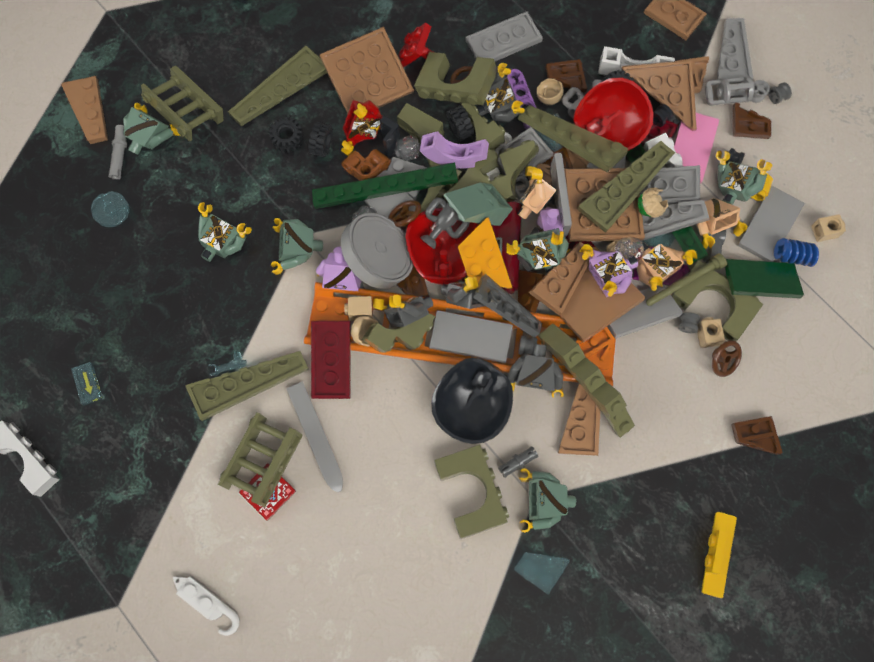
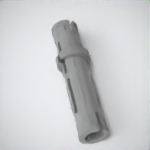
(119, 145)

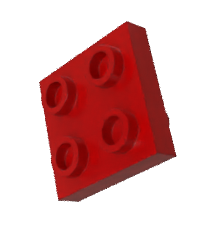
(415, 45)

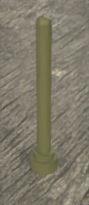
(716, 263)

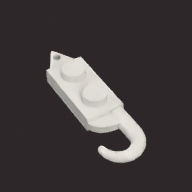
(205, 602)

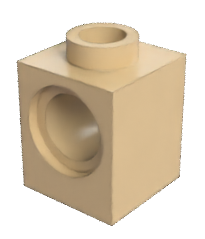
(823, 232)
(358, 307)
(705, 338)

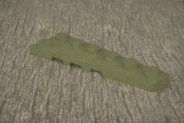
(285, 81)
(584, 143)
(616, 196)
(232, 388)

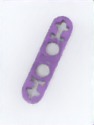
(521, 85)

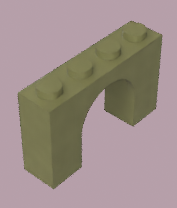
(470, 90)
(742, 307)
(473, 462)

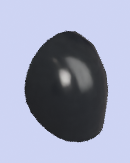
(473, 401)

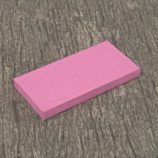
(696, 145)

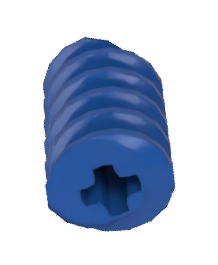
(796, 252)

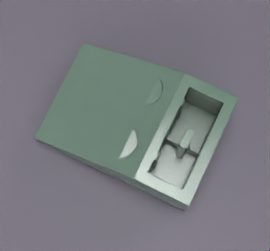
(478, 203)

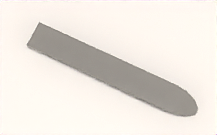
(316, 436)

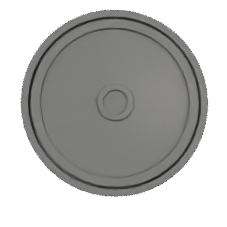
(376, 251)

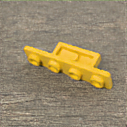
(718, 555)

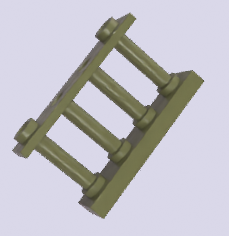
(189, 89)
(273, 473)

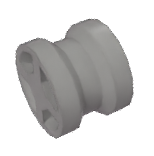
(762, 87)

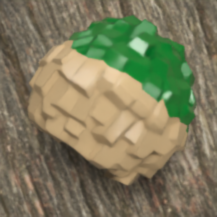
(651, 203)

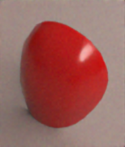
(616, 111)
(444, 262)

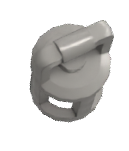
(726, 91)

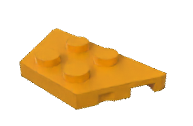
(482, 255)

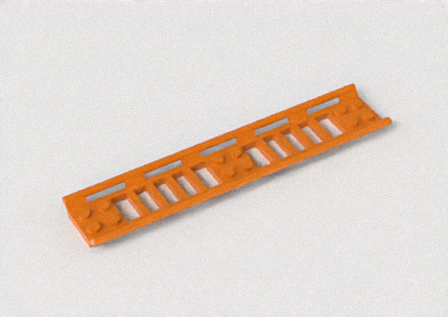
(331, 308)

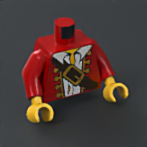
(360, 124)

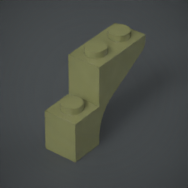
(514, 162)
(410, 336)

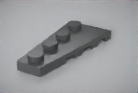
(502, 303)

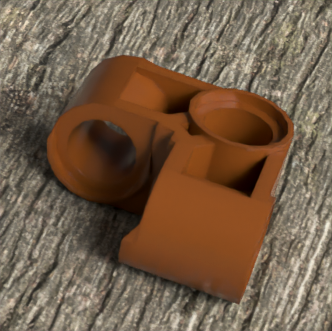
(374, 163)

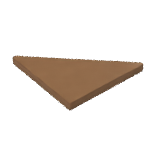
(670, 85)

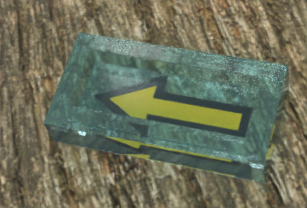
(86, 383)

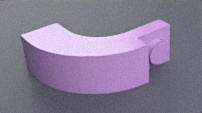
(444, 152)

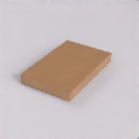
(676, 16)

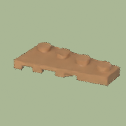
(87, 106)
(561, 281)
(582, 426)

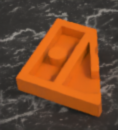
(597, 346)

